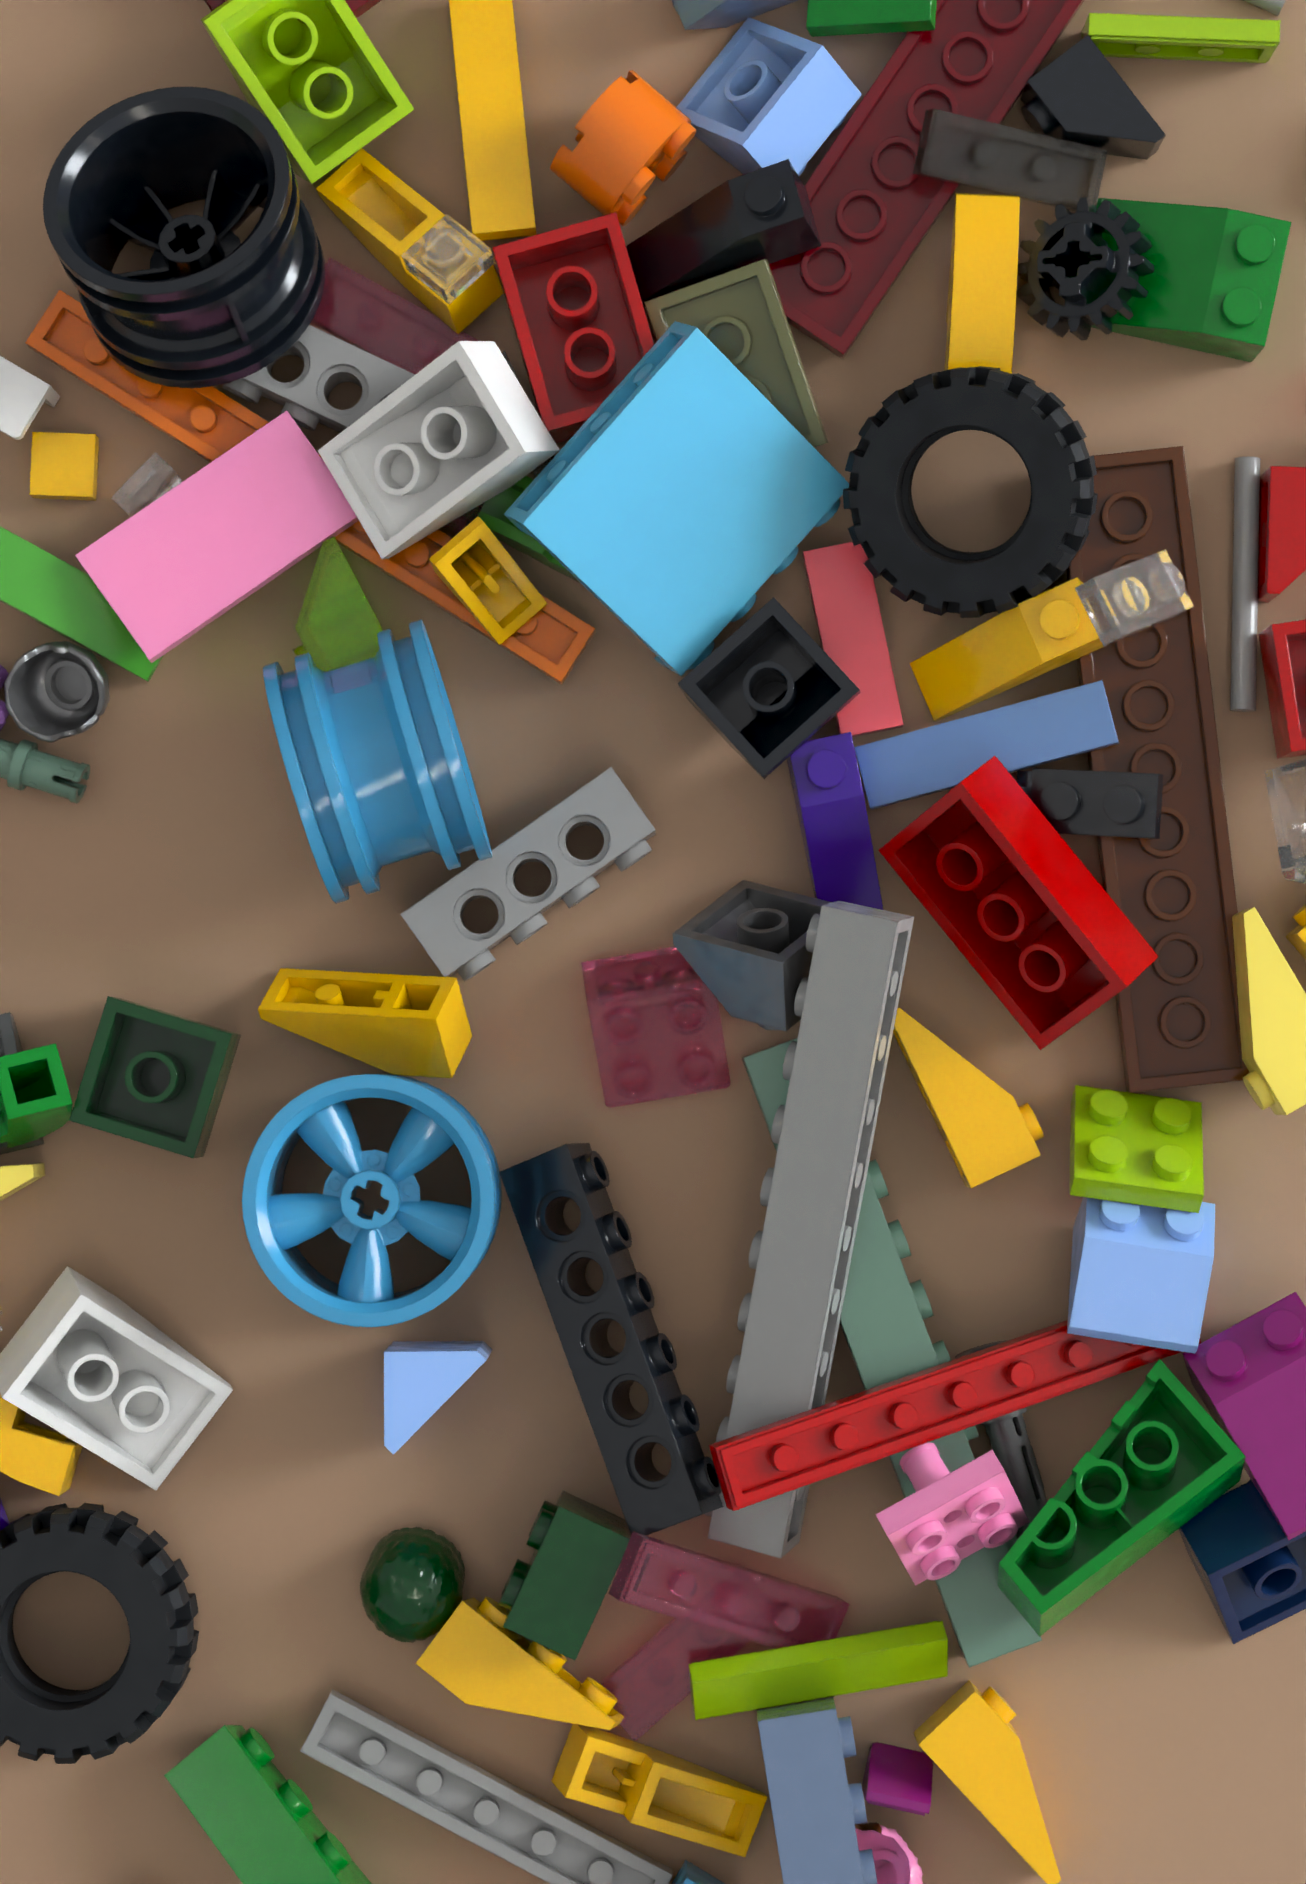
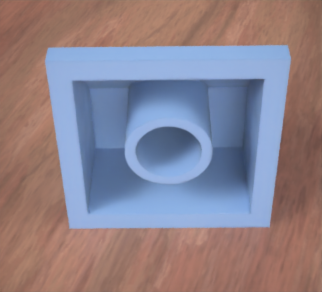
(769, 99)
(1140, 1273)

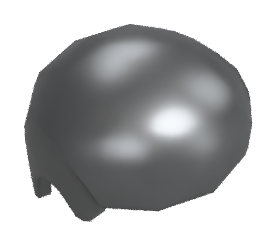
(56, 691)

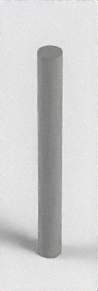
(1245, 584)

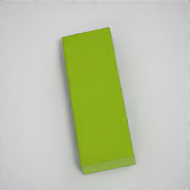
(1183, 37)

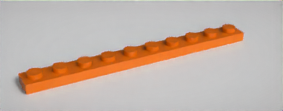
(215, 423)

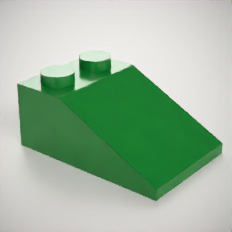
(1209, 277)

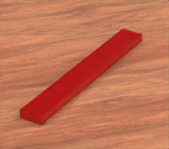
(917, 1410)

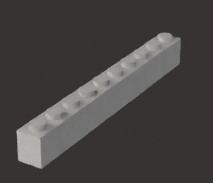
(813, 1193)

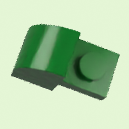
(32, 1095)

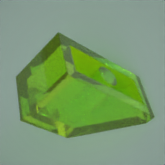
(336, 615)

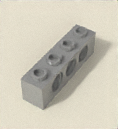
(326, 364)
(599, 804)

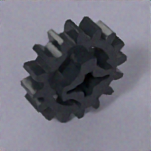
(1084, 268)

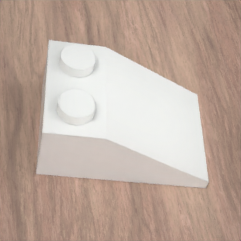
(438, 446)
(109, 1379)

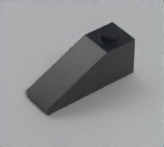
(728, 228)

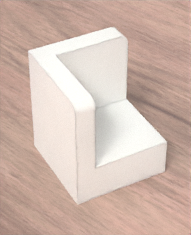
(21, 398)

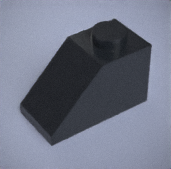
(1089, 104)

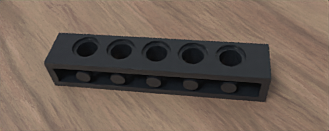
(582, 1318)

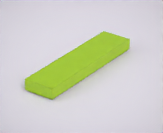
(818, 1669)

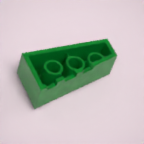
(1124, 1497)

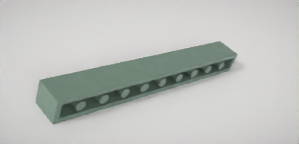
(890, 1341)

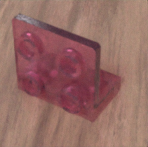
(653, 1027)

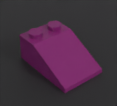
(1257, 1395)

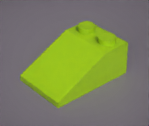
(309, 76)

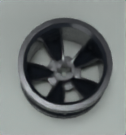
(208, 301)

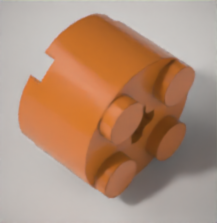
(623, 146)

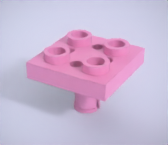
(950, 1512)

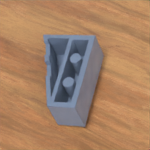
(811, 1794)

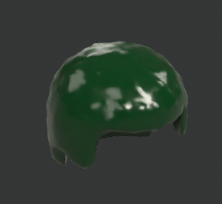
(412, 1583)

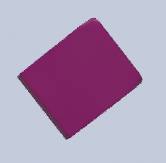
(898, 1778)

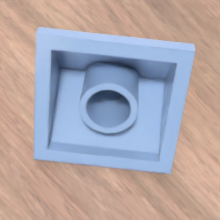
(421, 1379)

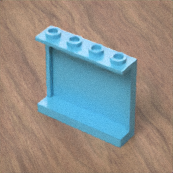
(680, 497)

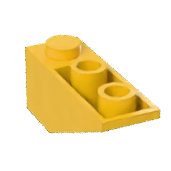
(510, 1674)

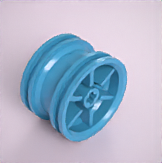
(375, 762)

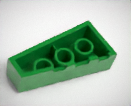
(257, 1815)

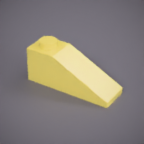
(1269, 1017)

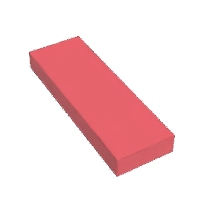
(853, 635)

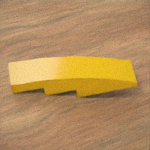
(492, 119)

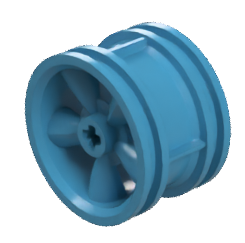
(366, 1287)

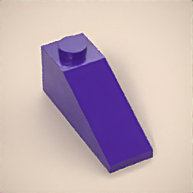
(834, 821)

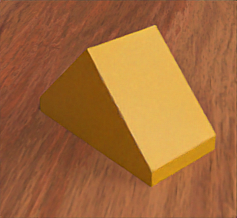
(487, 580)

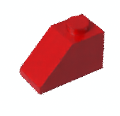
(1281, 529)

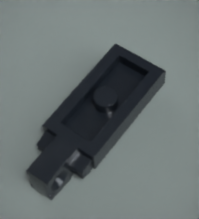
(1097, 801)

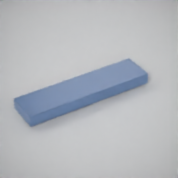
(1016, 734)

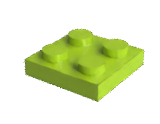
(1136, 1149)

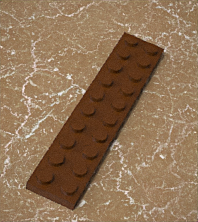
(1179, 889)

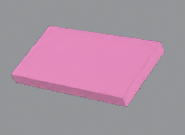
(218, 536)

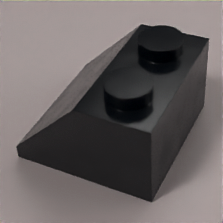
(768, 688)

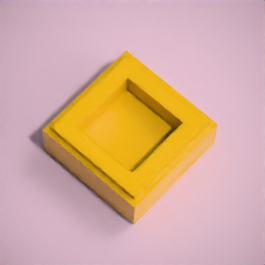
(64, 466)

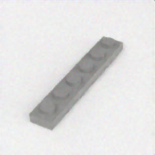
(471, 1800)

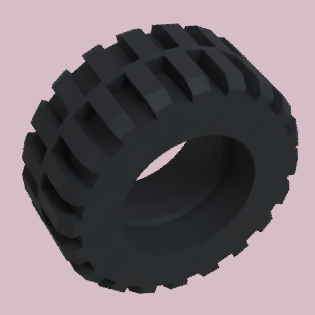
(884, 509)
(158, 1617)

